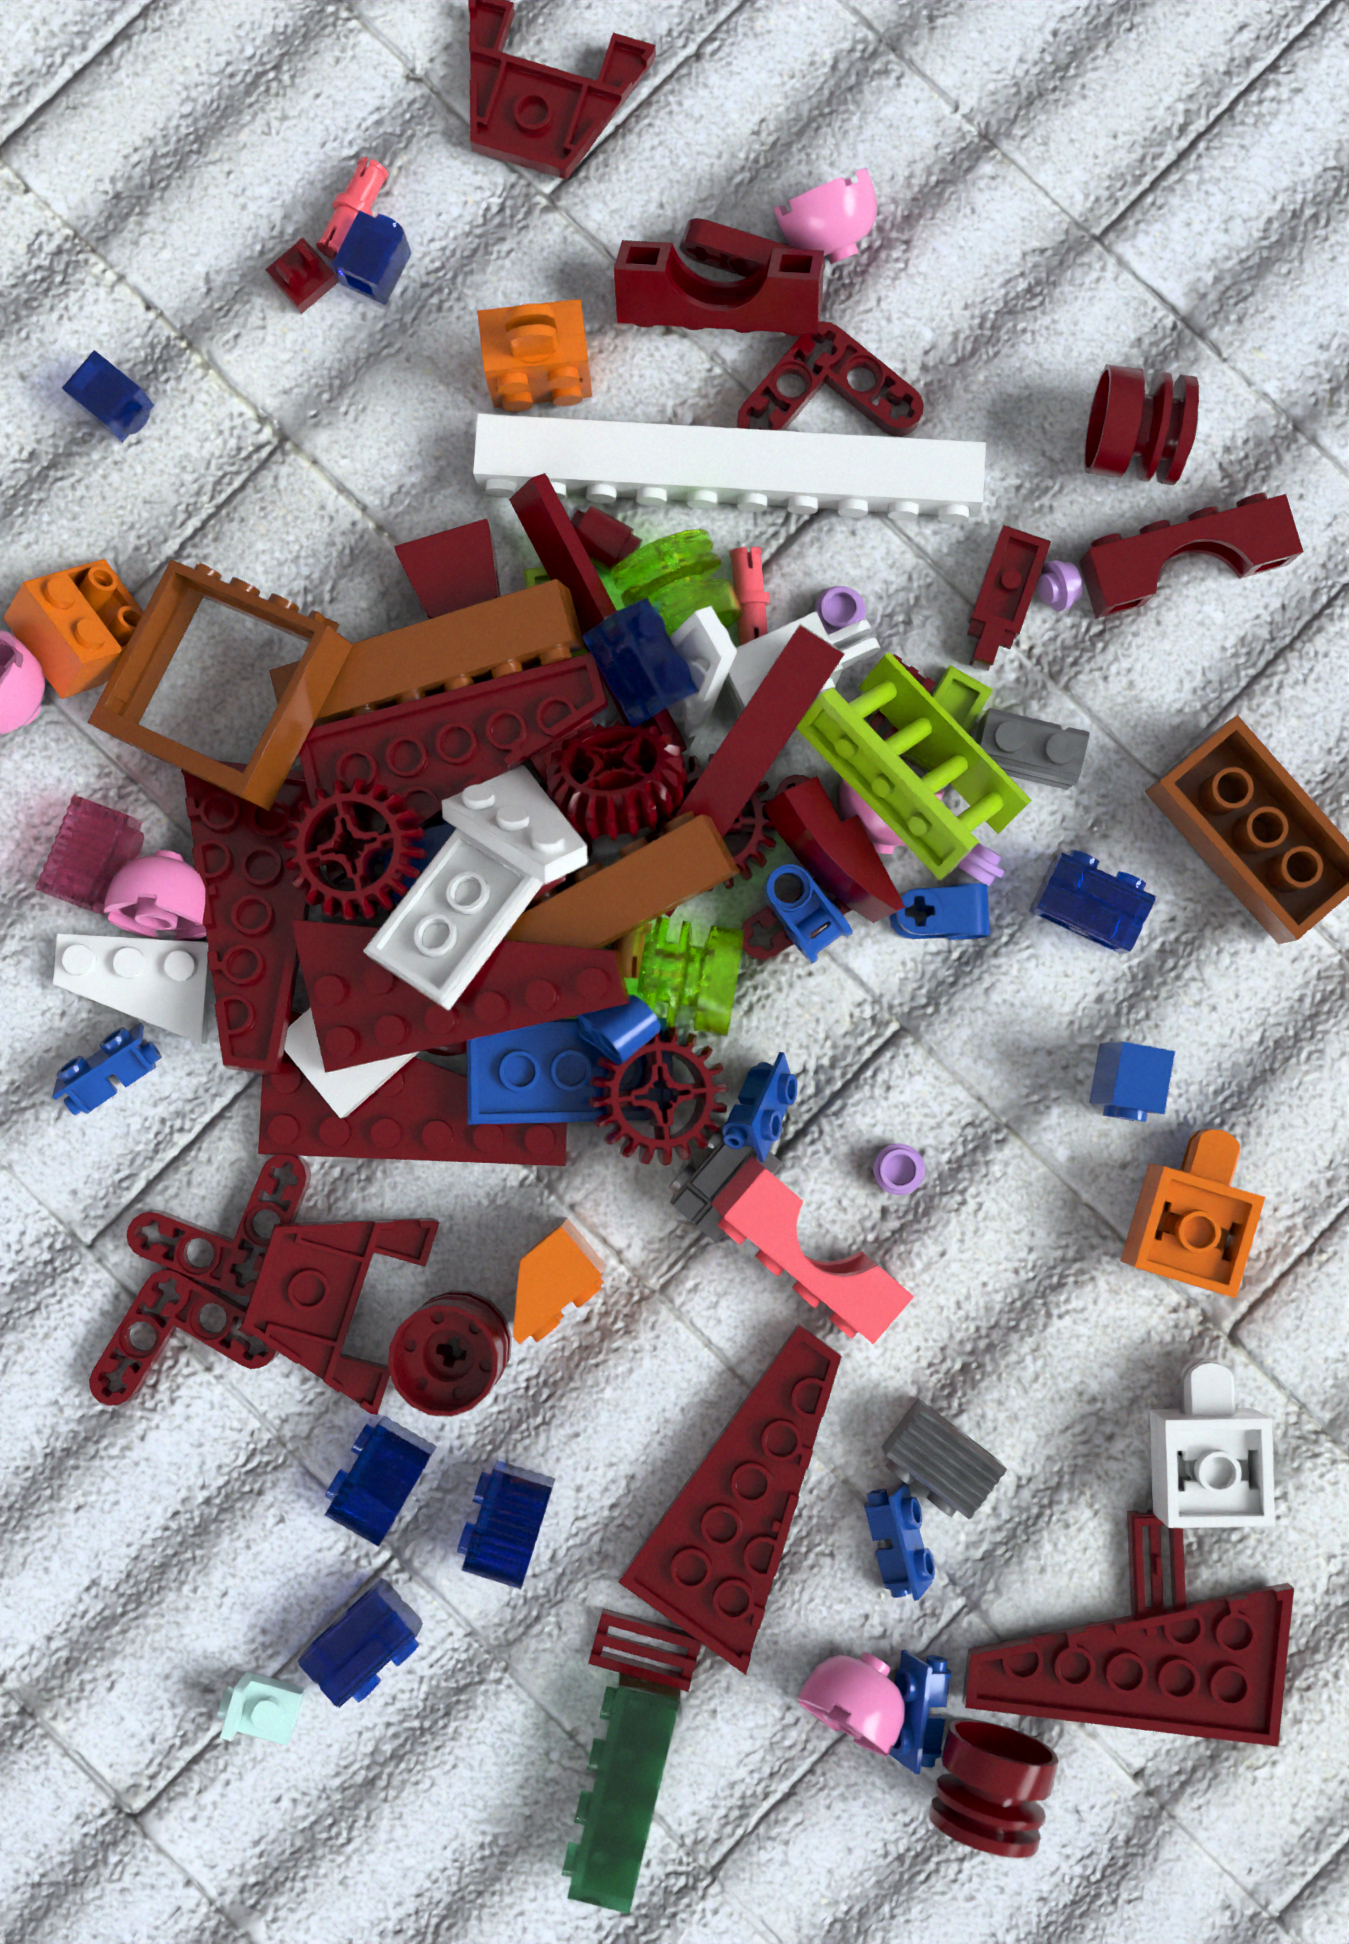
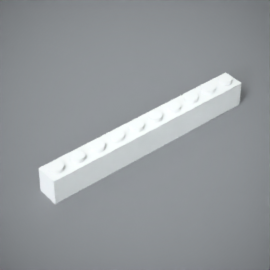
(732, 467)

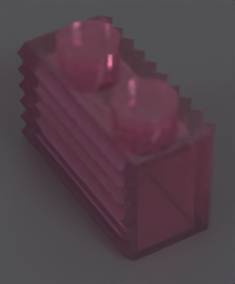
(88, 853)

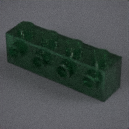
(623, 1792)

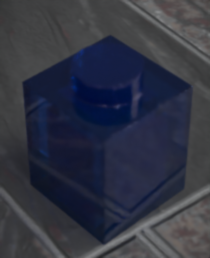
(372, 256)
(109, 397)

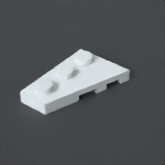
(709, 653)
(519, 824)
(141, 977)

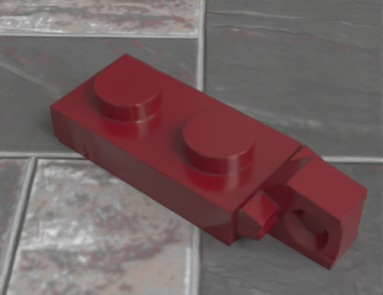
(1005, 593)

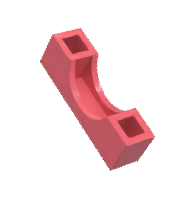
(767, 1214)

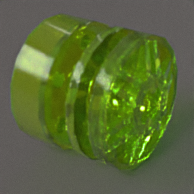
(675, 580)
(692, 974)

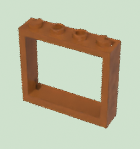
(155, 645)

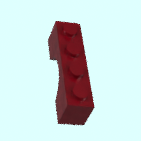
(661, 290)
(1248, 539)

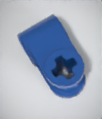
(950, 911)
(806, 914)
(619, 1029)

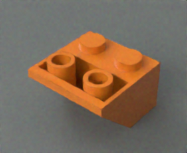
(75, 624)
(552, 1276)

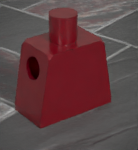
(452, 568)

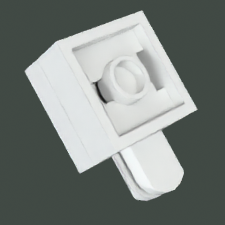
(757, 656)
(1210, 1457)

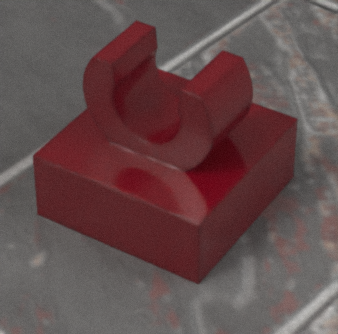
(302, 275)

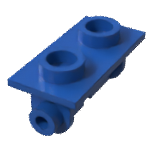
(87, 1079)
(764, 1100)
(906, 1564)
(921, 1688)

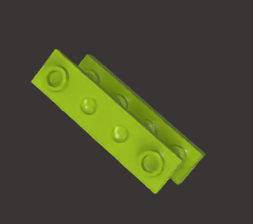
(891, 787)

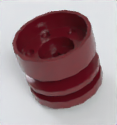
(1151, 426)
(424, 1363)
(993, 1788)

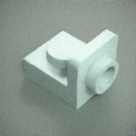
(260, 1708)

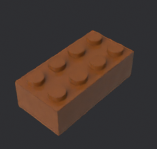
(1257, 830)

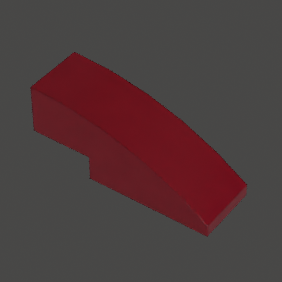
(834, 850)

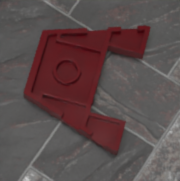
(537, 111)
(312, 1289)

